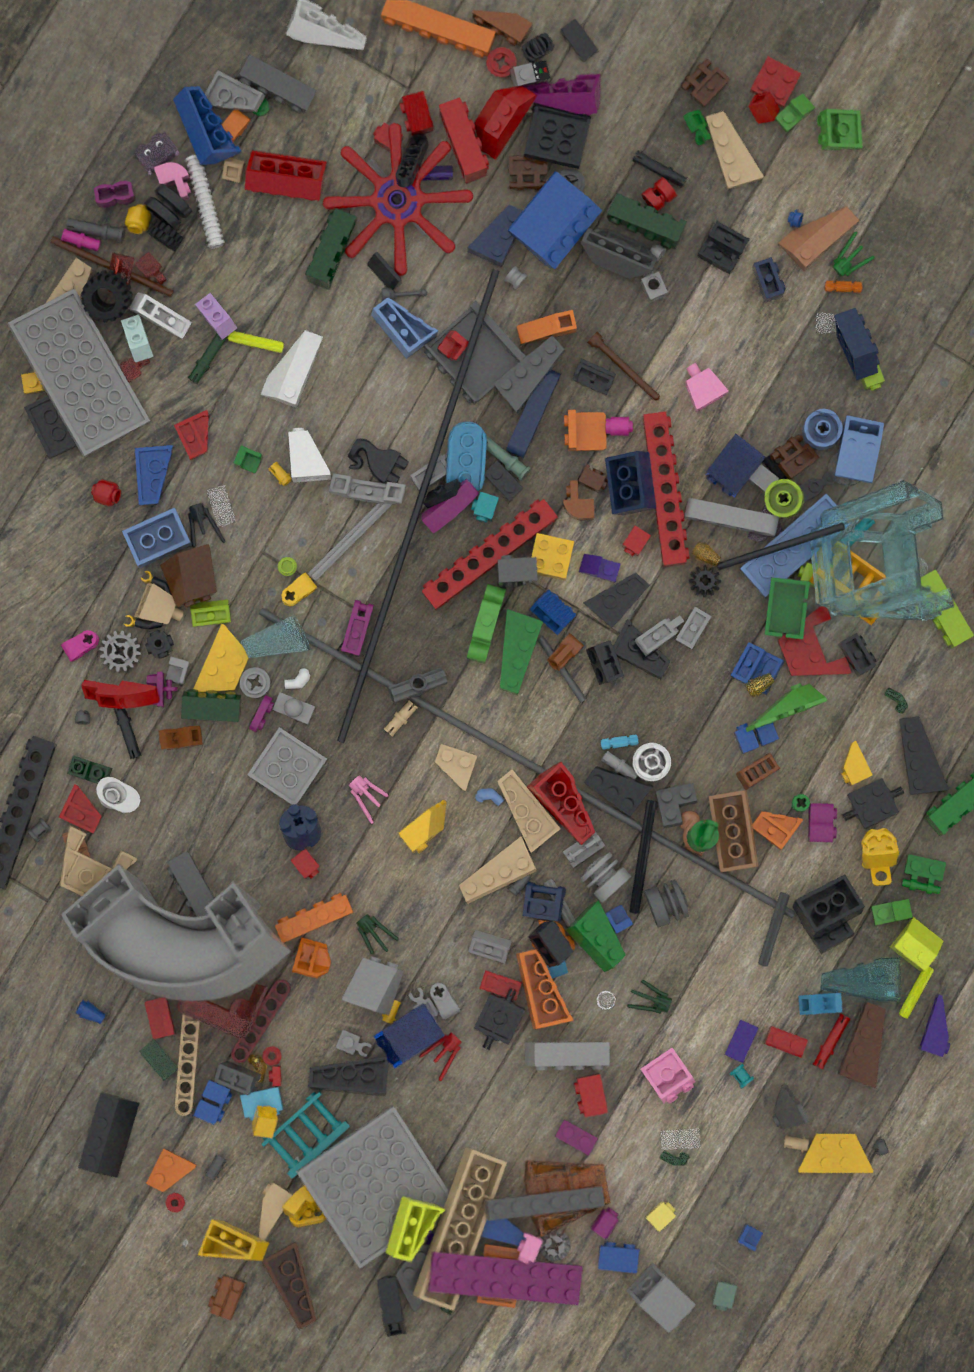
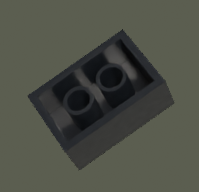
(828, 906)

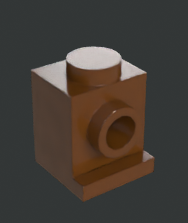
(592, 479)

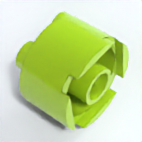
(773, 499)

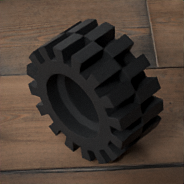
(165, 234)

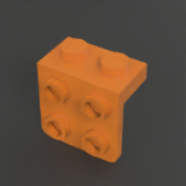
(585, 431)

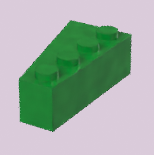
(519, 643)
(952, 808)

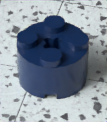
(300, 827)

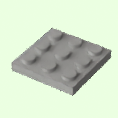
(287, 766)

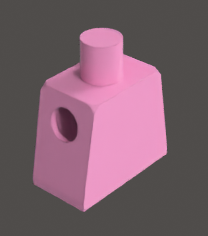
(704, 387)

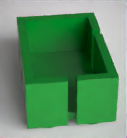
(786, 608)

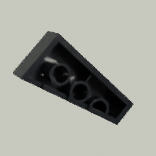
(355, 1077)

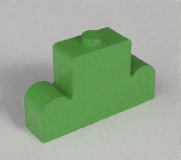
(486, 623)

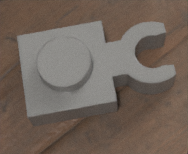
(428, 1003)
(350, 1042)

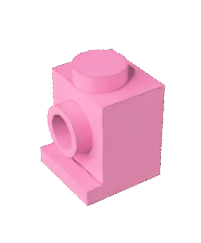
(529, 1248)

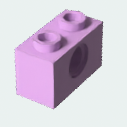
(216, 316)

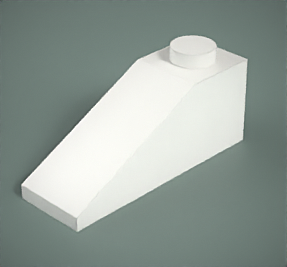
(159, 315)

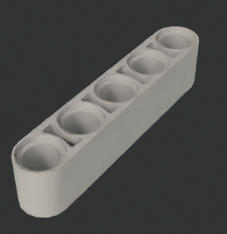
(731, 517)

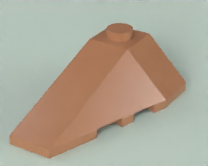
(815, 238)

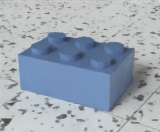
(157, 538)

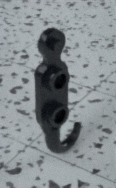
(814, 487)

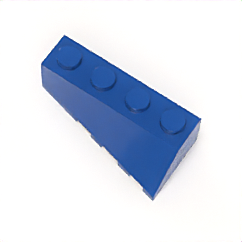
(204, 127)

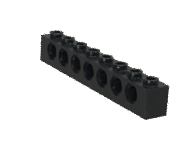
(28, 805)

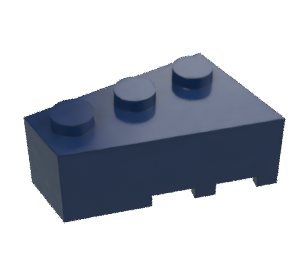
(496, 240)

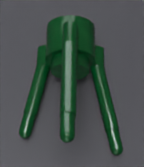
(366, 924)
(661, 1002)

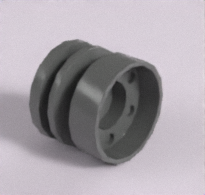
(666, 903)

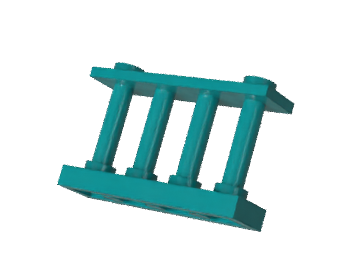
(323, 1140)

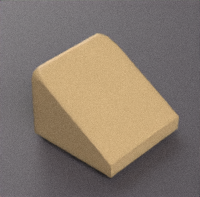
(233, 169)

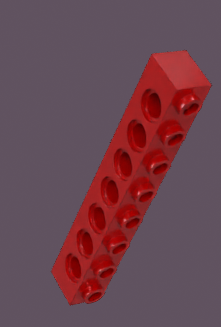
(538, 507)
(669, 557)

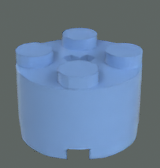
(831, 423)

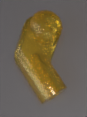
(259, 1065)

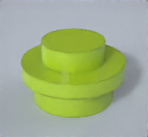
(287, 566)

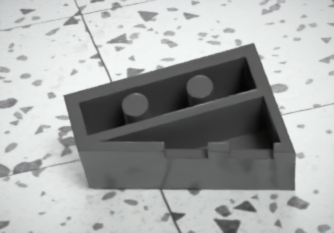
(516, 571)

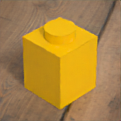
(264, 1121)

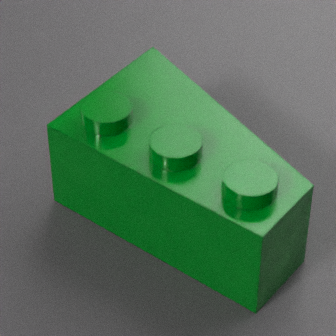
(597, 937)

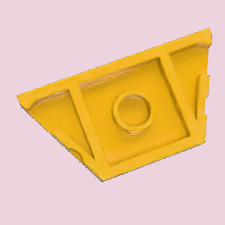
(223, 664)
(835, 1155)

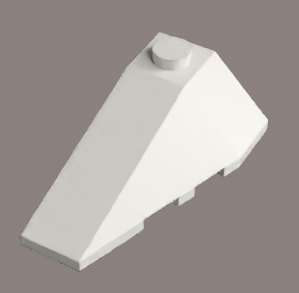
(291, 373)

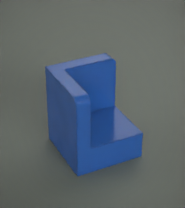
(618, 919)
(749, 1237)

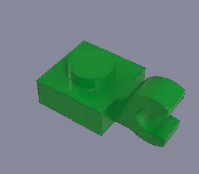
(697, 124)

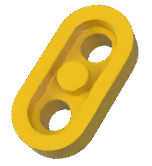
(309, 1218)

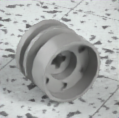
(605, 877)

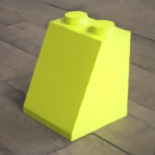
(917, 945)

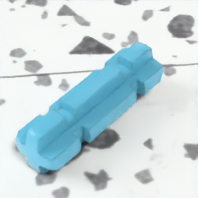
(617, 742)

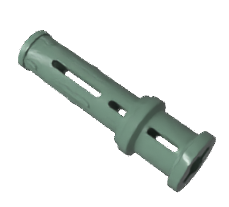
(512, 463)

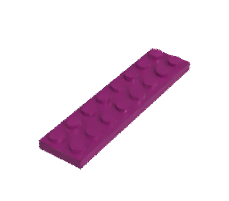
(505, 1278)

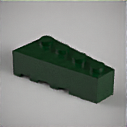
(646, 221)
(331, 248)

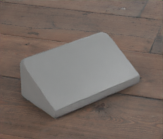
(489, 946)

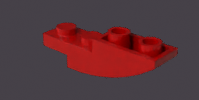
(123, 696)

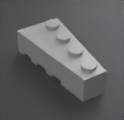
(567, 1054)

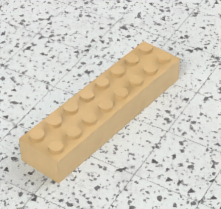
(462, 1218)

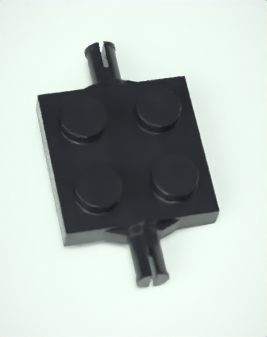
(873, 803)
(499, 1018)

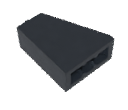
(391, 1306)

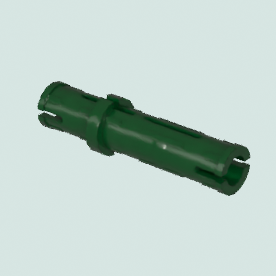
(203, 364)

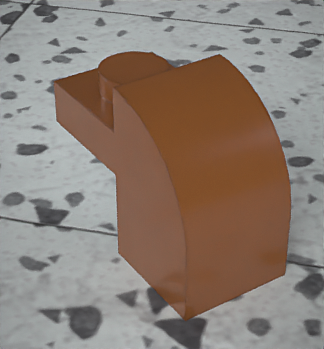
(578, 508)
(180, 737)

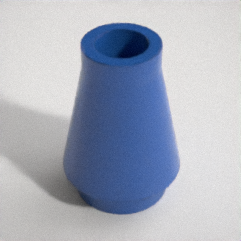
(90, 1012)

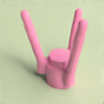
(360, 786)

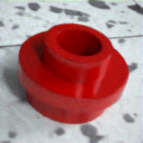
(271, 1049)
(177, 1196)

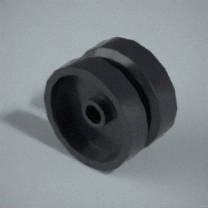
(168, 206)

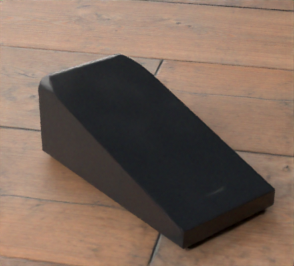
(579, 40)

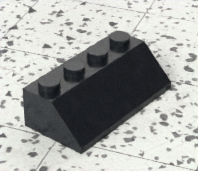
(108, 1135)

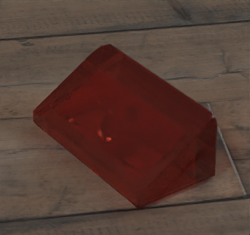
(123, 265)

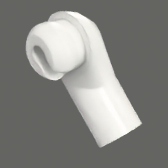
(300, 681)

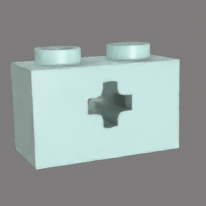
(137, 338)

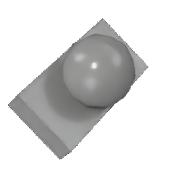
(293, 708)

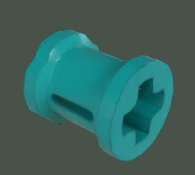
(741, 1075)

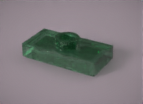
(158, 1059)

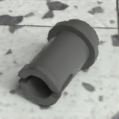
(518, 885)
(215, 1167)

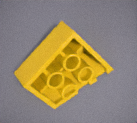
(424, 827)

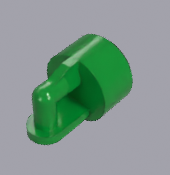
(703, 835)

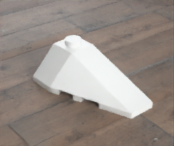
(316, 27)

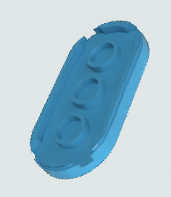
(466, 454)

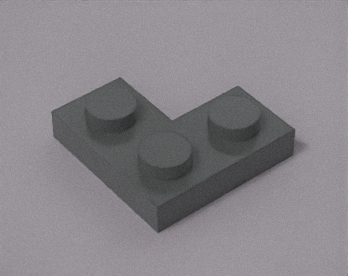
(671, 799)

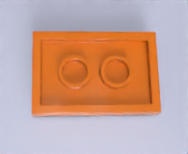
(499, 1252)

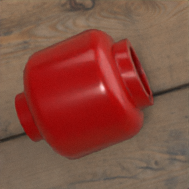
(106, 492)

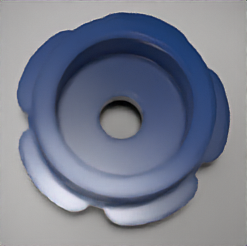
(795, 218)

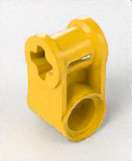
(301, 587)

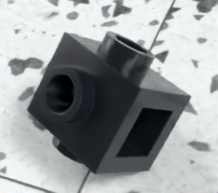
(164, 649)

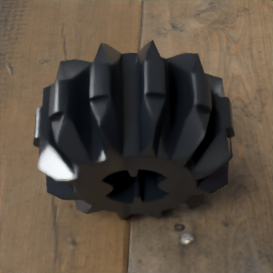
(537, 47)
(709, 576)

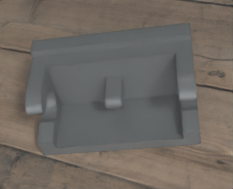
(237, 1077)

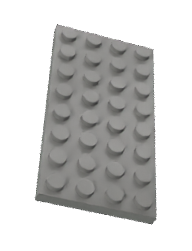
(78, 372)

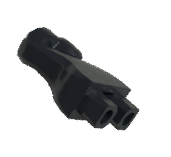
(379, 461)

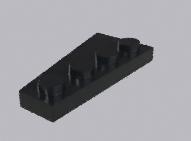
(921, 764)

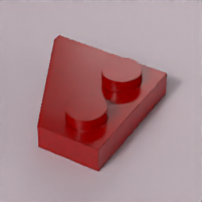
(194, 434)
(80, 811)

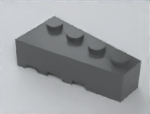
(275, 84)

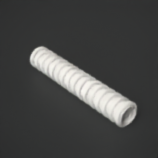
(205, 203)

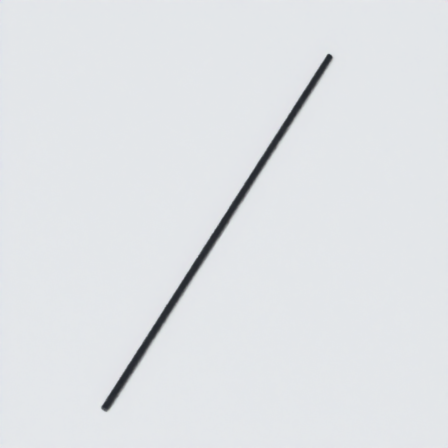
(418, 506)

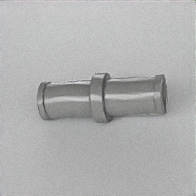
(619, 765)

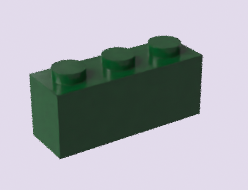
(211, 705)

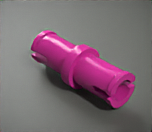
(81, 240)

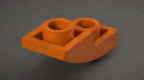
(236, 123)

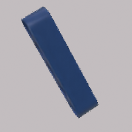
(532, 415)

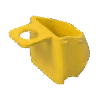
(879, 853)

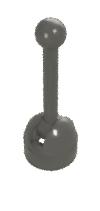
(389, 293)

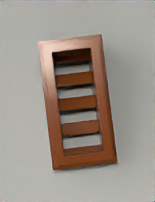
(745, 780)

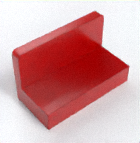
(160, 1018)

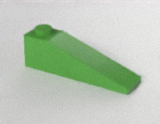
(791, 703)

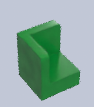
(248, 459)

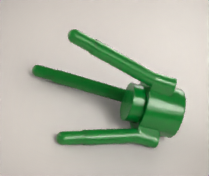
(842, 266)

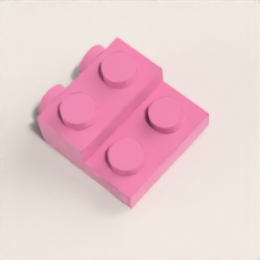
(668, 1076)

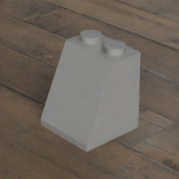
(374, 985)
(661, 1298)

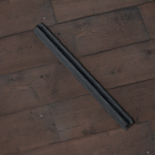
(642, 856)

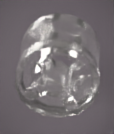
(608, 1000)

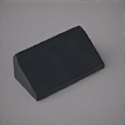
(384, 271)

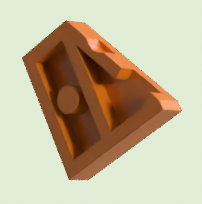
(776, 828)
(169, 1170)

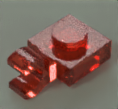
(150, 267)
(131, 369)

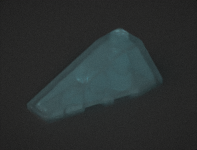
(872, 981)

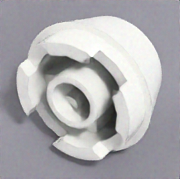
(651, 762)

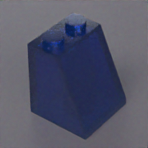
(734, 466)
(408, 1035)

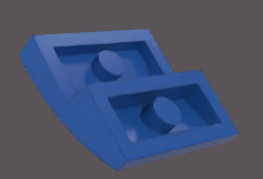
(755, 663)

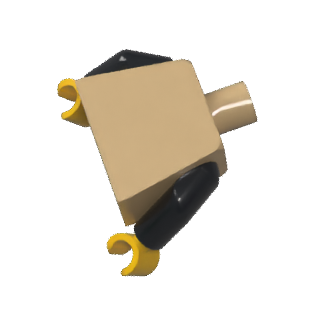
(155, 605)

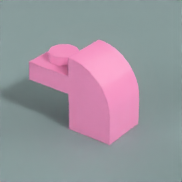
(171, 174)

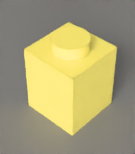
(661, 1215)

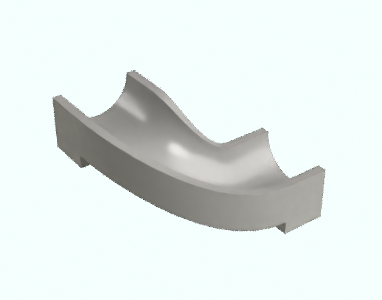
(173, 952)

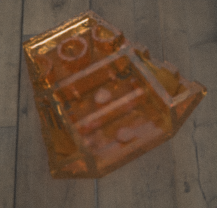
(558, 1176)

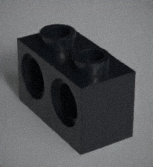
(604, 662)

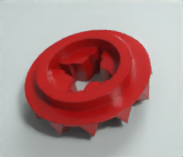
(497, 54)

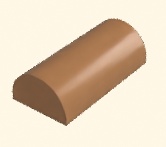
(736, 838)

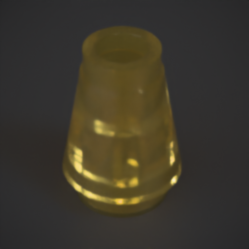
(705, 553)
(759, 684)

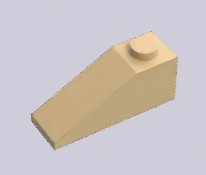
(272, 1205)

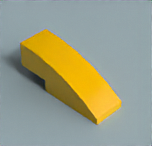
(298, 1203)

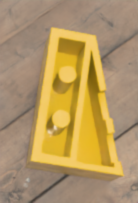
(231, 1242)

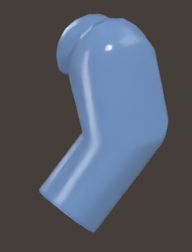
(487, 794)

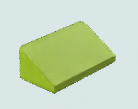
(210, 613)

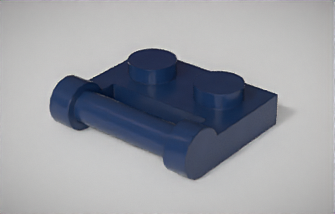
(543, 908)

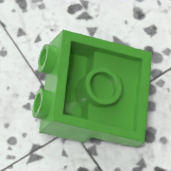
(840, 129)

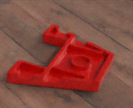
(805, 655)

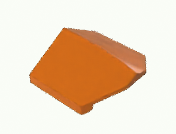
(312, 959)

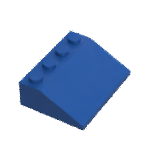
(554, 220)

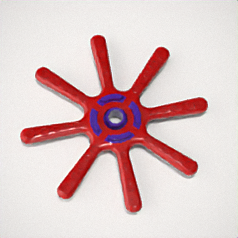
(408, 210)

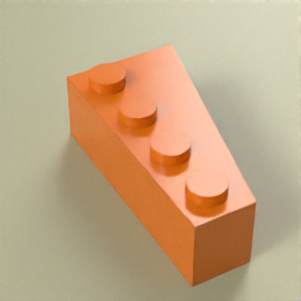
(541, 992)

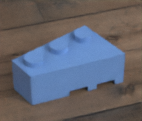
(402, 327)

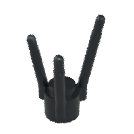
(198, 514)

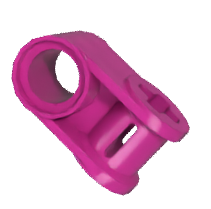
(77, 647)

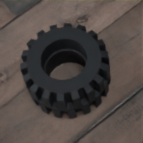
(98, 307)

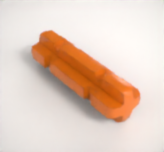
(843, 286)

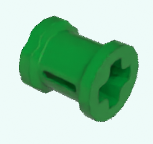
(795, 802)

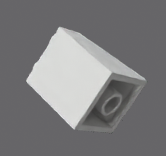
(305, 458)

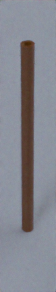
(106, 264)

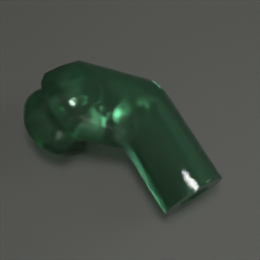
(898, 698)

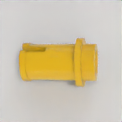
(280, 474)
(391, 1017)

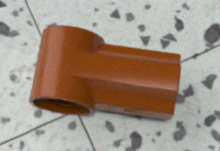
(567, 649)

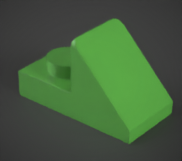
(794, 112)
(891, 912)

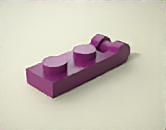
(357, 628)

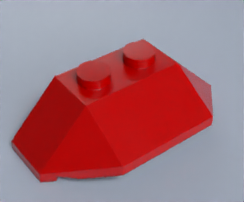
(501, 117)

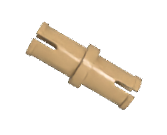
(400, 718)

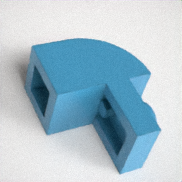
(820, 1003)

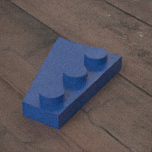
(151, 472)

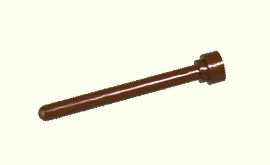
(597, 342)

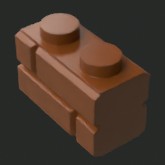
(227, 1296)

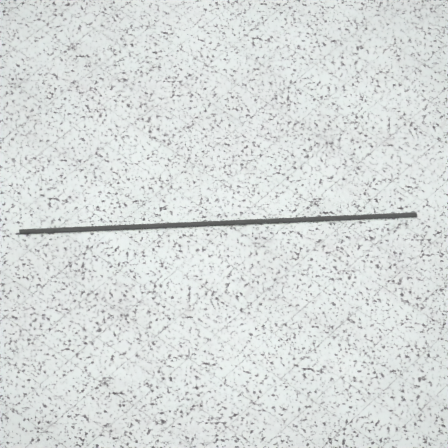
(538, 769)

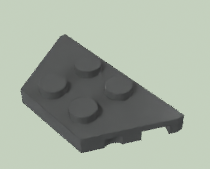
(408, 1275)

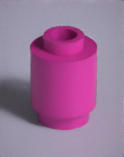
(619, 426)

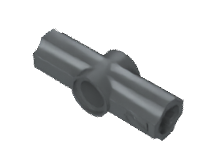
(428, 681)

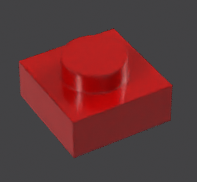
(275, 1075)

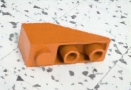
(545, 327)

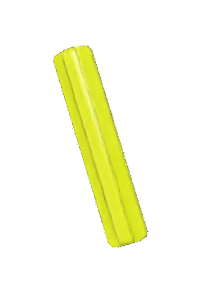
(256, 341)
(915, 992)

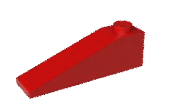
(560, 797)

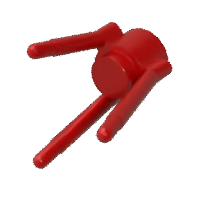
(450, 1043)

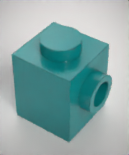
(485, 507)

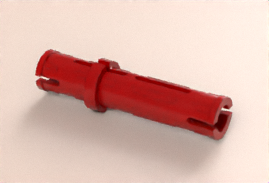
(831, 1041)

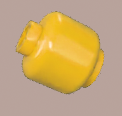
(138, 219)

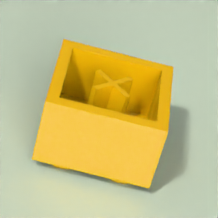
(552, 556)

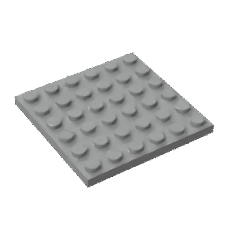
(363, 1183)

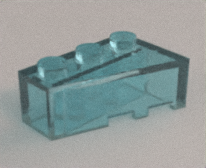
(277, 639)

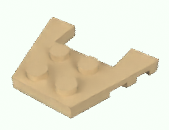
(82, 872)

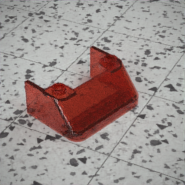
(233, 1021)

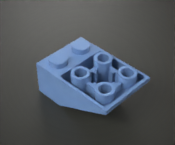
(859, 449)

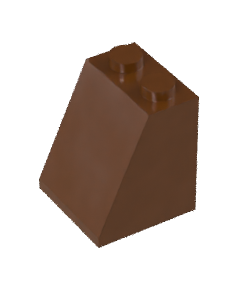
(190, 576)

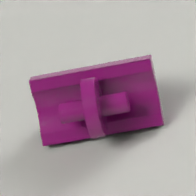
(158, 680)

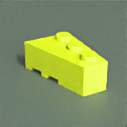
(411, 1226)

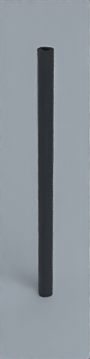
(781, 546)

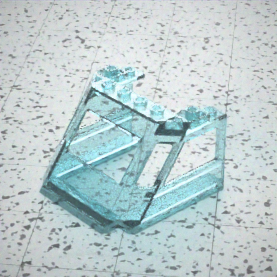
(902, 586)

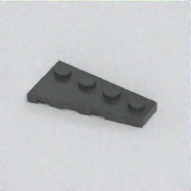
(523, 378)

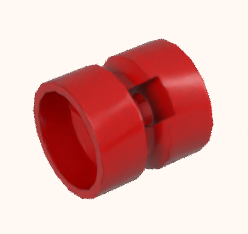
(661, 188)

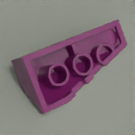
(574, 95)

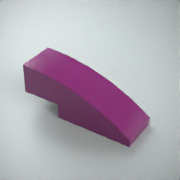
(444, 512)

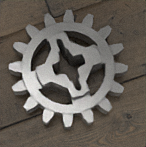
(127, 645)

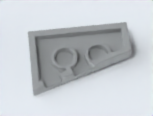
(232, 94)

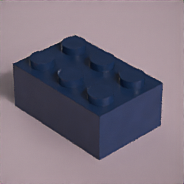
(856, 343)
(630, 483)

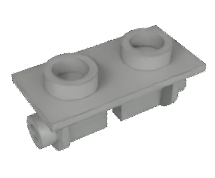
(578, 853)

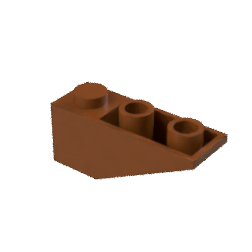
(508, 25)

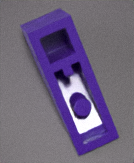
(936, 1033)

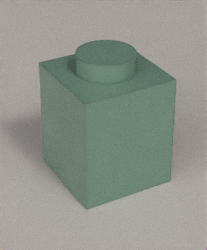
(724, 1295)

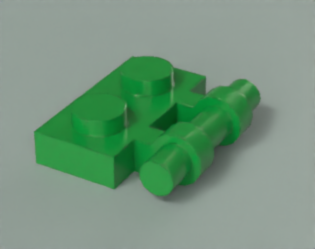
(925, 868)

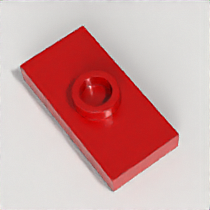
(499, 984)

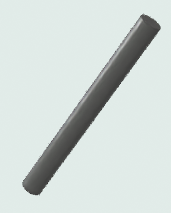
(565, 674)

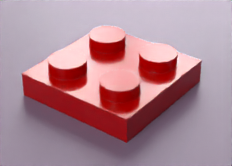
(777, 79)

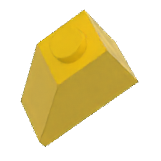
(855, 766)

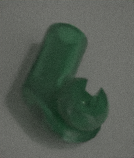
(673, 1160)

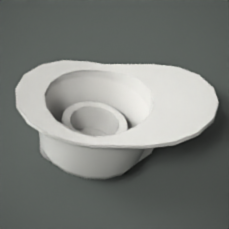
(117, 795)

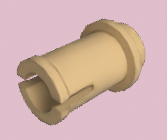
(796, 1143)

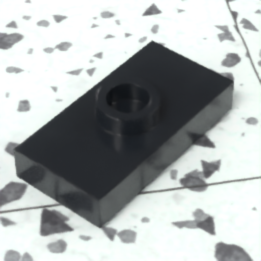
(442, 493)

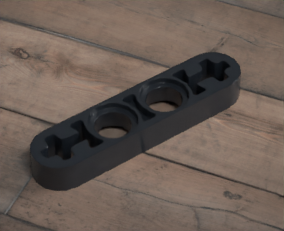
(415, 160)

